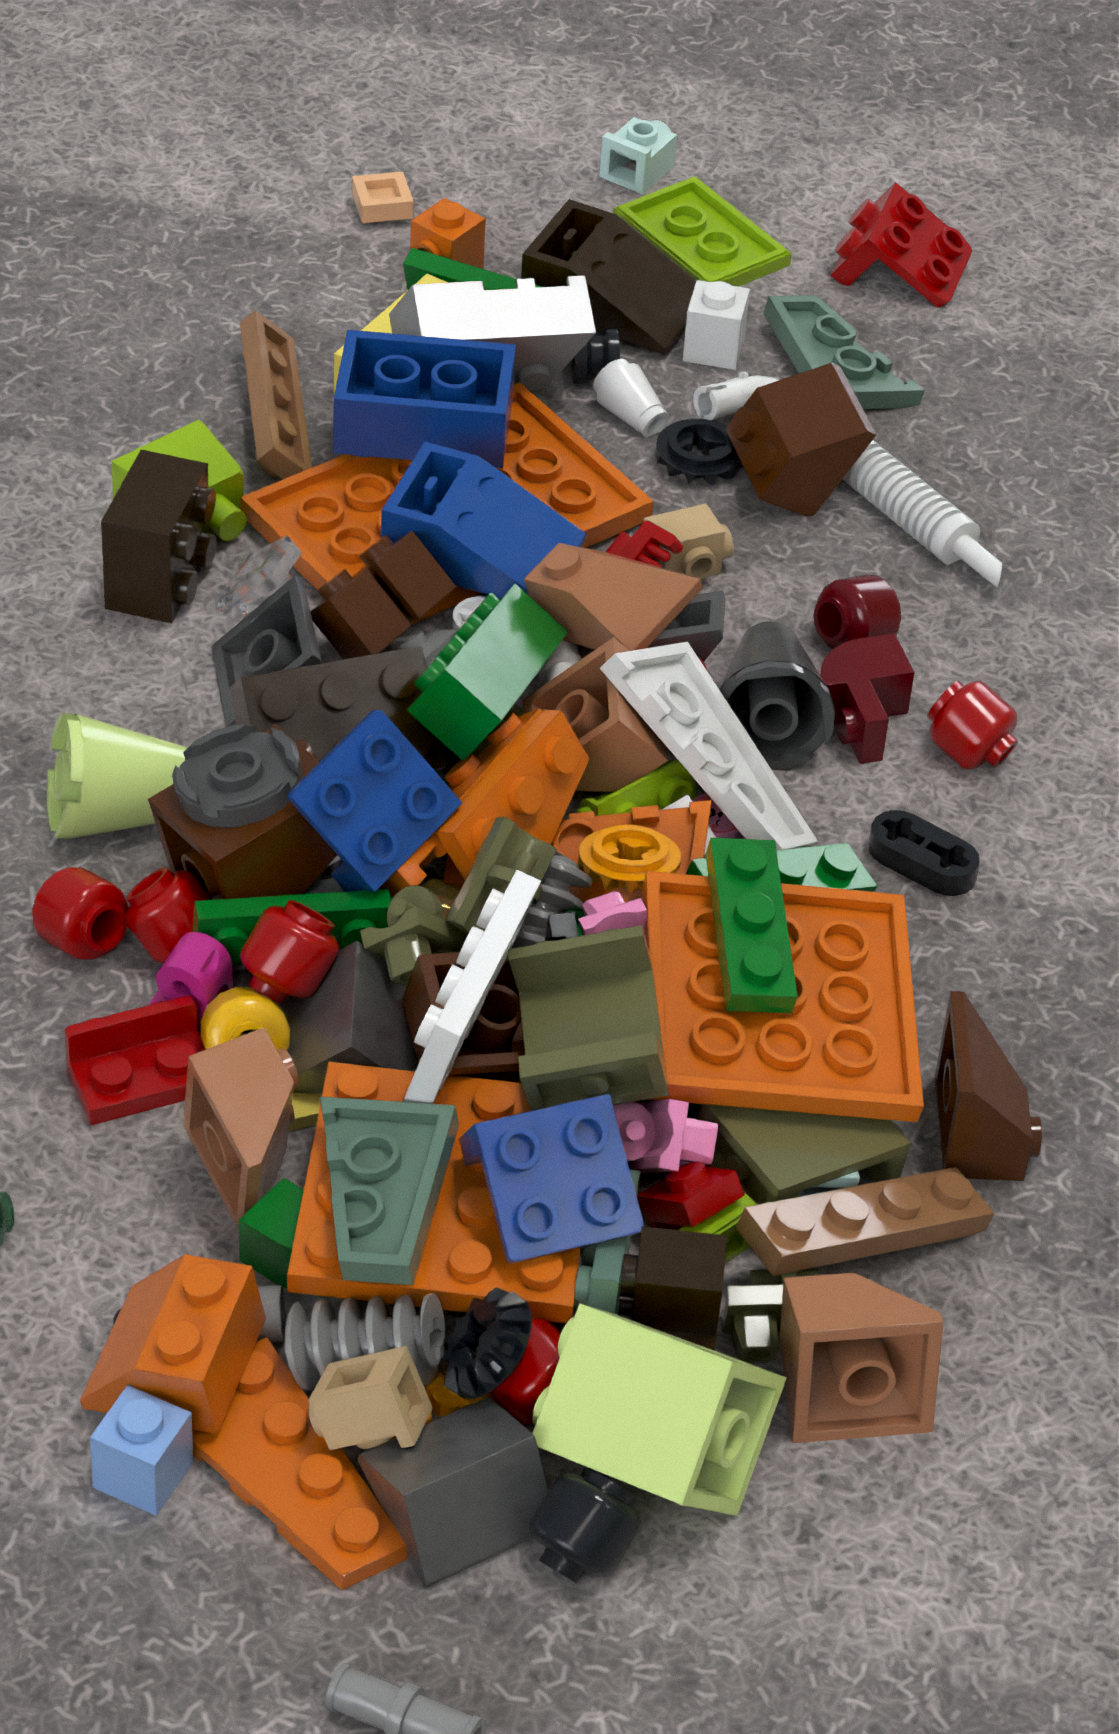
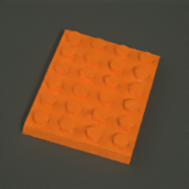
(338, 505)

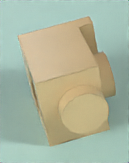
(703, 540)
(370, 1401)

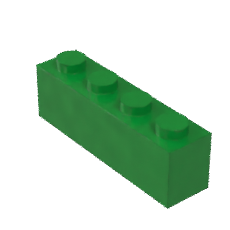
(485, 669)

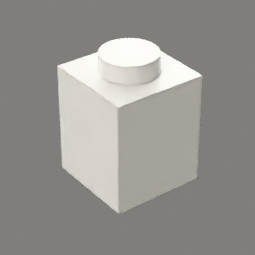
(716, 324)

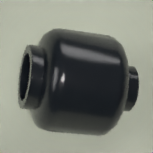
(585, 1524)

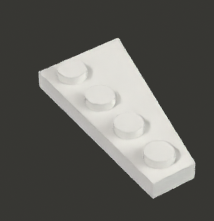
(702, 731)
(466, 989)

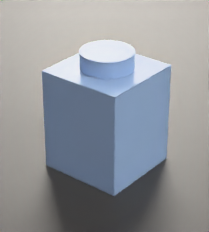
(141, 1450)

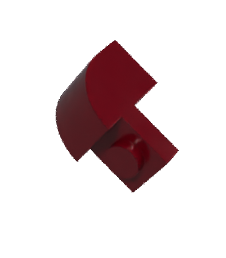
(868, 684)

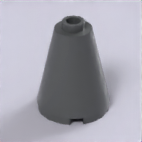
(779, 696)

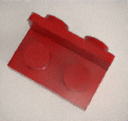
(133, 1058)

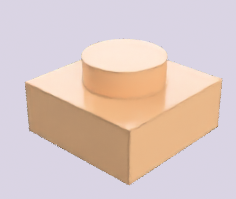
(382, 197)

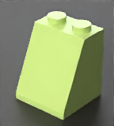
(656, 1410)

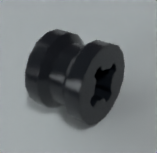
(595, 355)

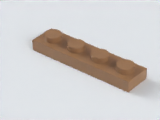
(275, 398)
(863, 1220)

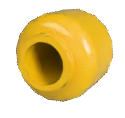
(240, 1011)

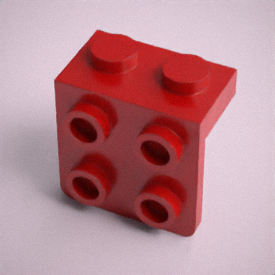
(908, 241)

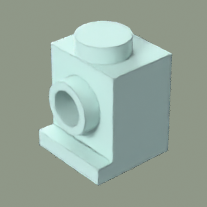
(645, 142)

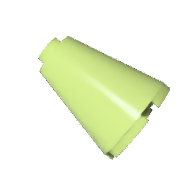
(105, 776)

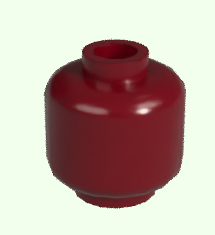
(856, 610)

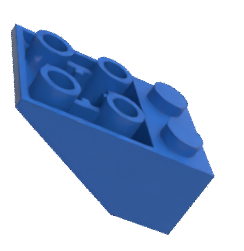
(474, 520)

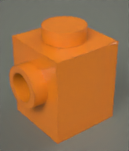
(450, 232)

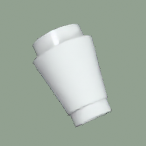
(629, 396)

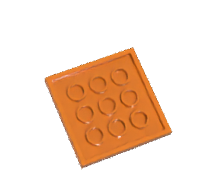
(854, 1019)
(463, 1244)

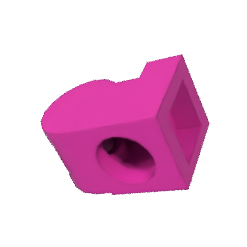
(195, 968)

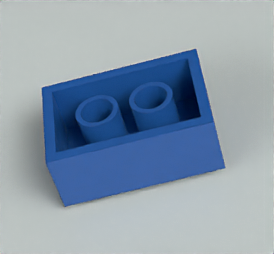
(420, 390)

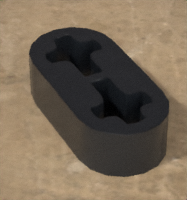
(923, 852)

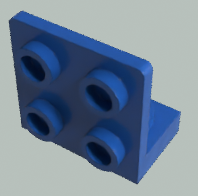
(373, 802)
(556, 1177)

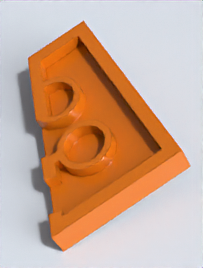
(526, 785)

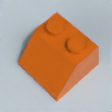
(182, 1339)

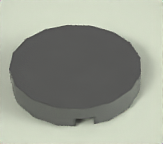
(242, 790)

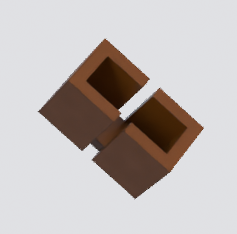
(381, 599)

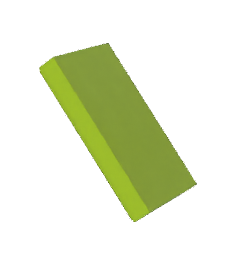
(704, 234)

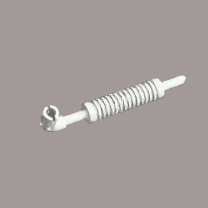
(883, 483)

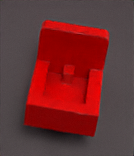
(689, 1196)

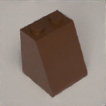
(245, 861)

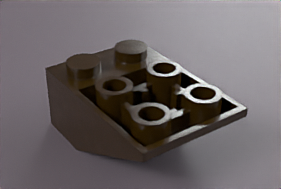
(626, 276)

